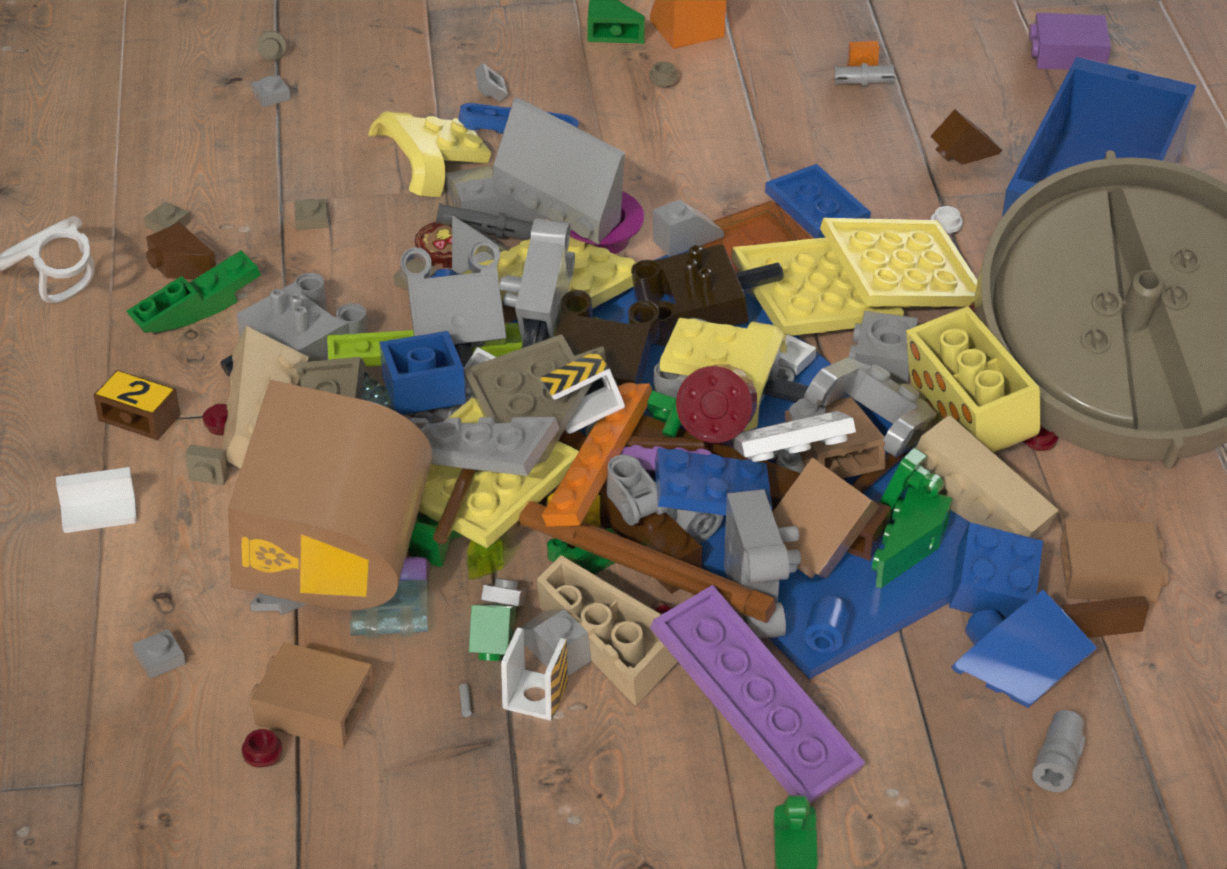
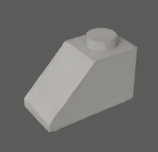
(682, 226)
(545, 631)

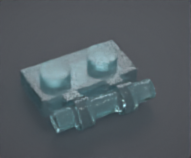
(401, 614)

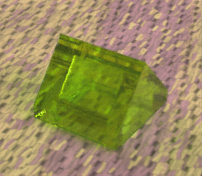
(484, 560)

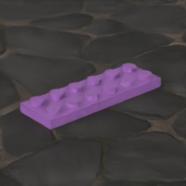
(757, 695)

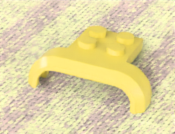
(428, 144)
(703, 344)

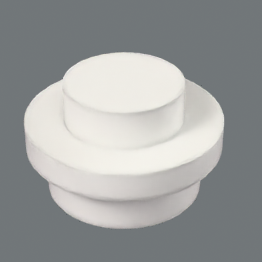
(949, 218)

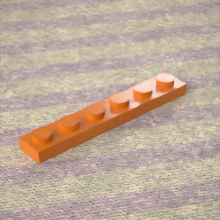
(590, 465)

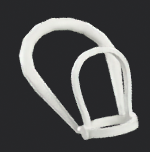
(33, 246)

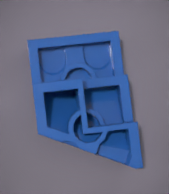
(1027, 651)

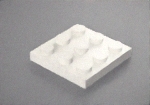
(794, 435)

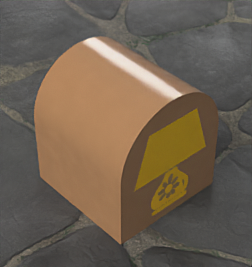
(326, 499)

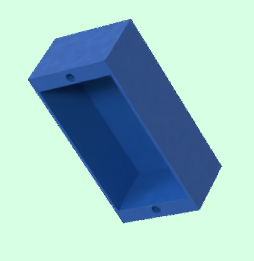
(1103, 111)

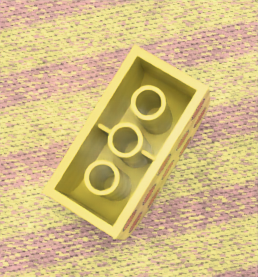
(973, 380)

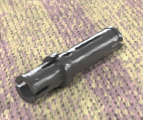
(485, 222)

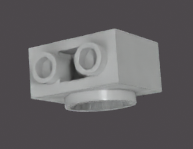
(883, 342)

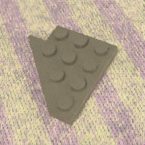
(513, 387)

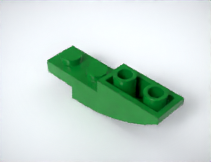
(188, 302)

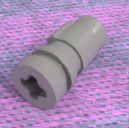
(1060, 752)

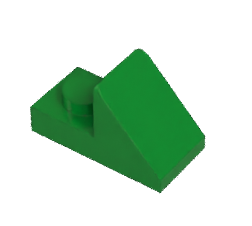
(424, 545)

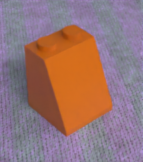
(689, 20)

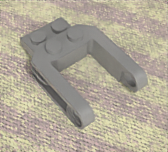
(879, 393)

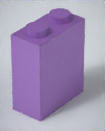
(1063, 37)

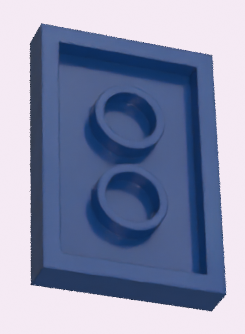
(814, 195)
(703, 481)

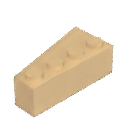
(255, 363)
(982, 484)
(615, 625)

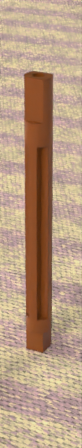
(652, 563)

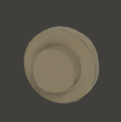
(271, 45)
(663, 74)

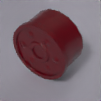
(716, 403)

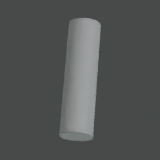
(465, 700)

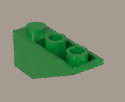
(914, 536)

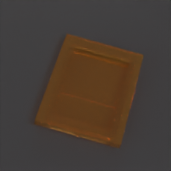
(756, 226)

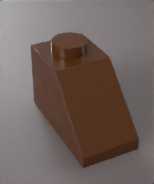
(963, 140)
(179, 253)

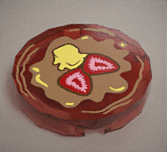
(437, 242)

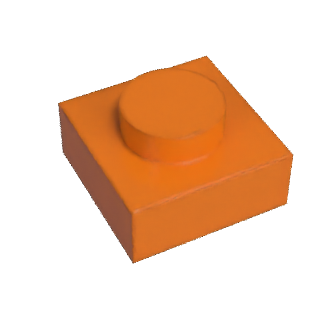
(863, 52)

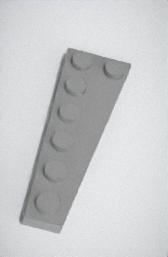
(489, 445)

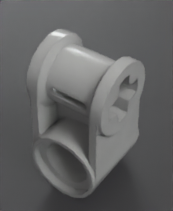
(631, 489)

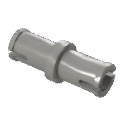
(864, 74)

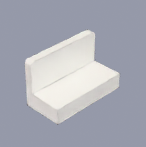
(96, 499)

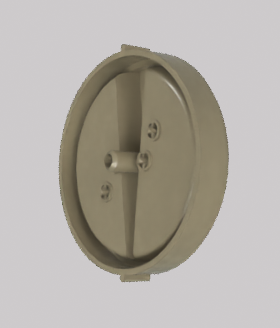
(1117, 305)

